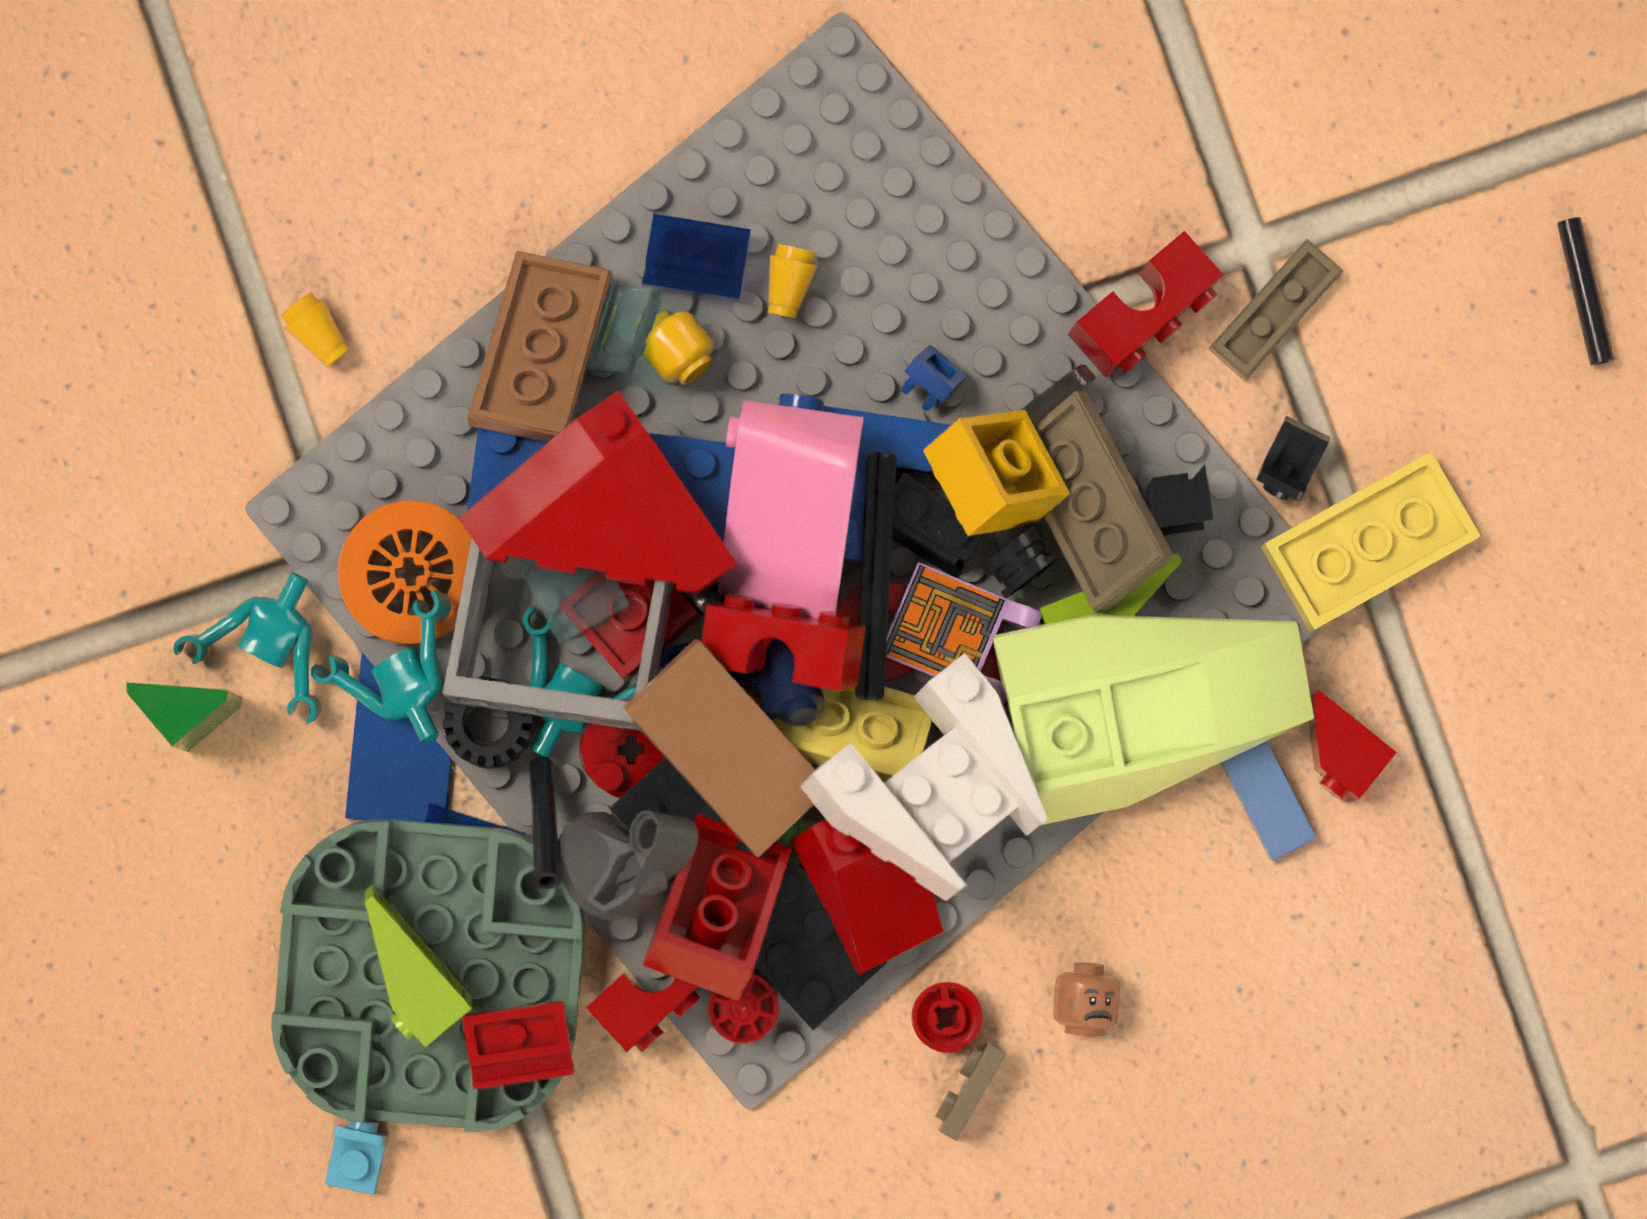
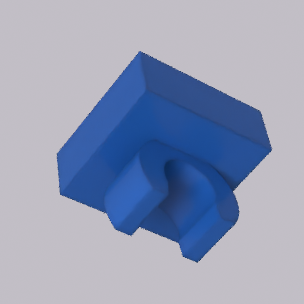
(934, 374)

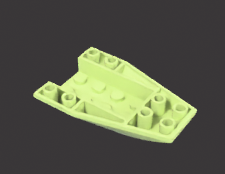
(1144, 701)

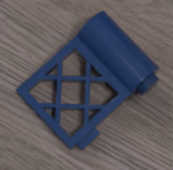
(780, 696)

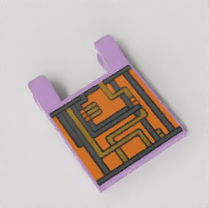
(948, 618)

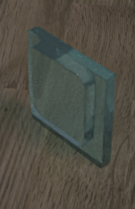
(624, 329)
(573, 601)

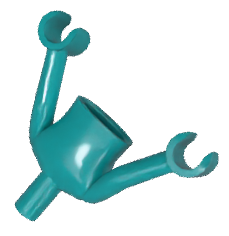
(270, 636)
(404, 679)
(564, 680)

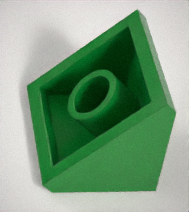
(183, 712)

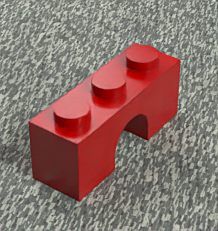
(1115, 333)
(823, 648)
(634, 1014)

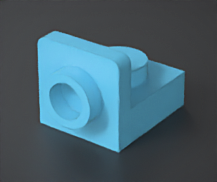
(357, 1156)

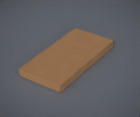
(540, 347)
(724, 747)

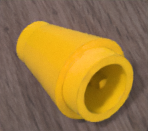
(789, 279)
(315, 329)

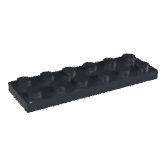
(800, 945)

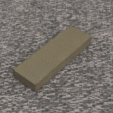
(1275, 310)

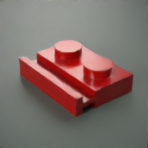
(518, 1044)

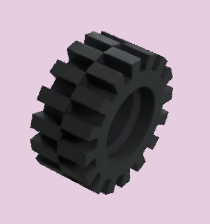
(482, 753)

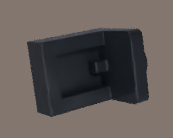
(1292, 459)

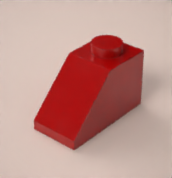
(1344, 750)

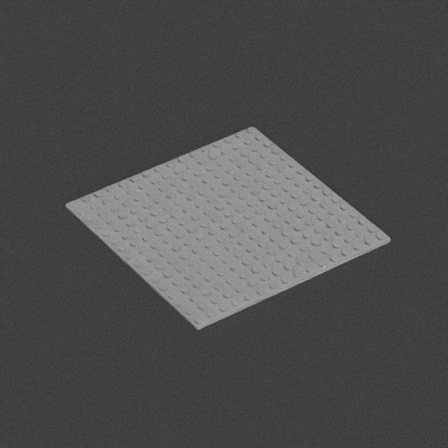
(907, 256)

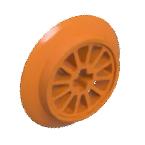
(367, 539)

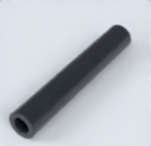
(1585, 291)
(544, 823)

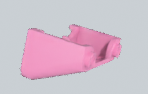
(789, 504)

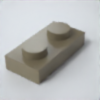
(959, 1107)

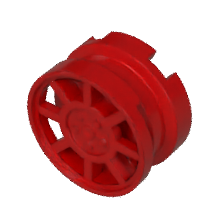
(748, 1017)
(946, 1017)

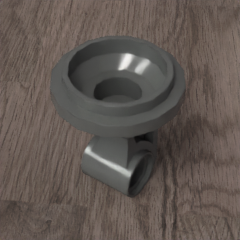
(620, 869)

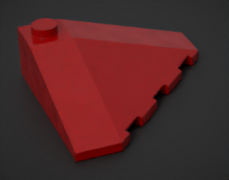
(603, 504)

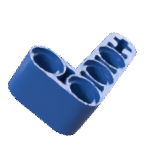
(884, 433)

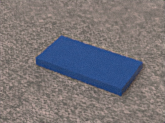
(390, 767)

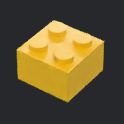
(996, 472)

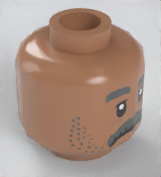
(1086, 1000)

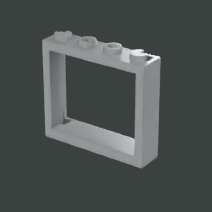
(465, 690)

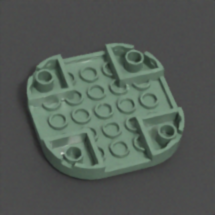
(476, 910)

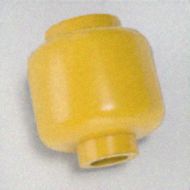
(678, 347)

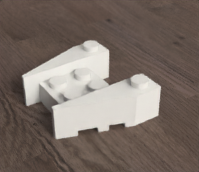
(944, 794)

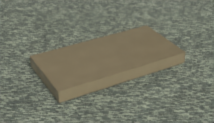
(1104, 519)

